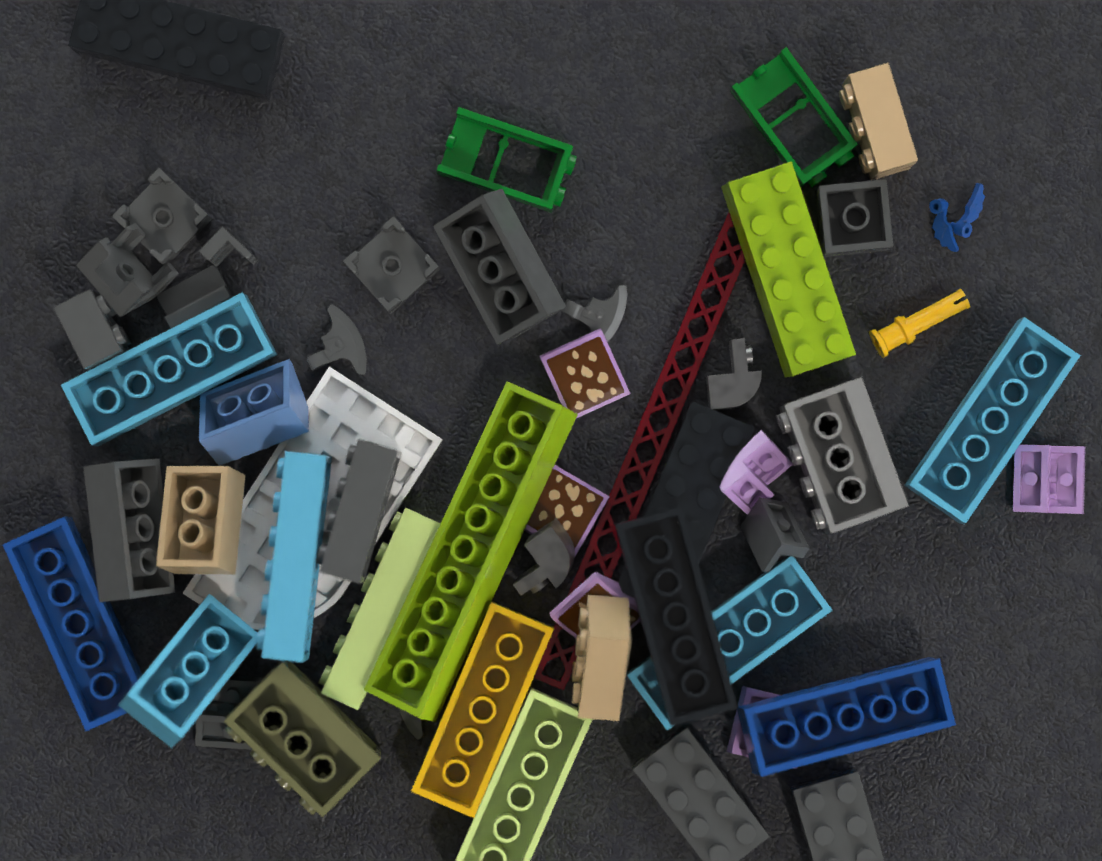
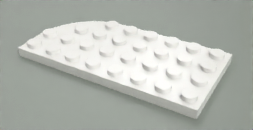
(337, 418)

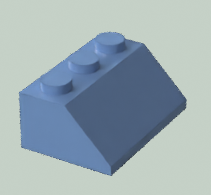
(252, 413)

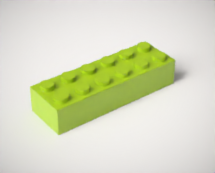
(788, 269)

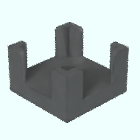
(165, 217)
(392, 265)
(121, 275)

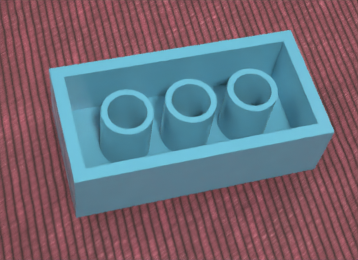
(190, 671)

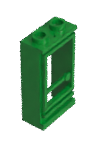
(768, 83)
(464, 146)

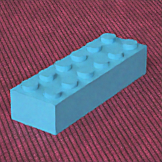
(169, 369)
(992, 420)
(296, 546)
(751, 625)

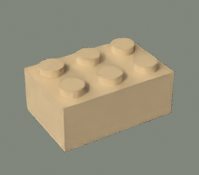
(878, 122)
(200, 520)
(601, 657)

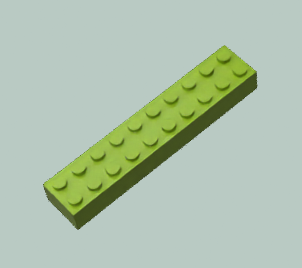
(470, 552)

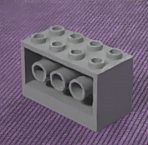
(864, 453)

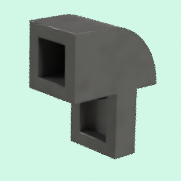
(740, 386)
(554, 558)

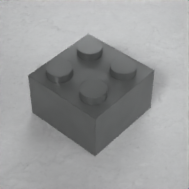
(854, 218)
(92, 328)

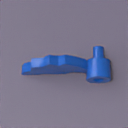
(973, 207)
(941, 226)

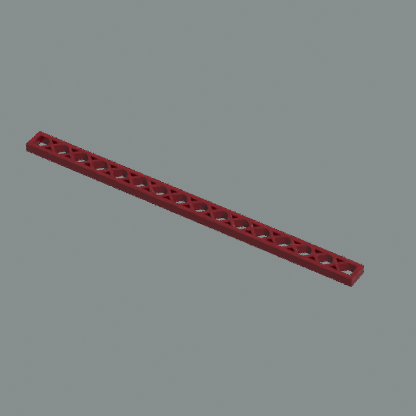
(706, 339)

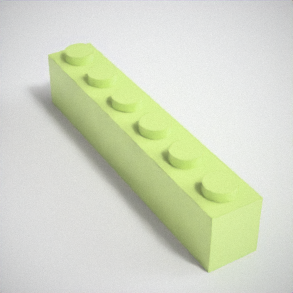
(380, 607)

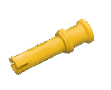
(904, 329)

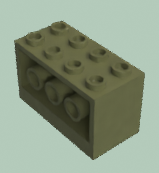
(317, 718)

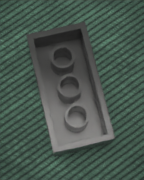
(499, 266)
(360, 511)
(125, 528)
(699, 799)
(836, 818)

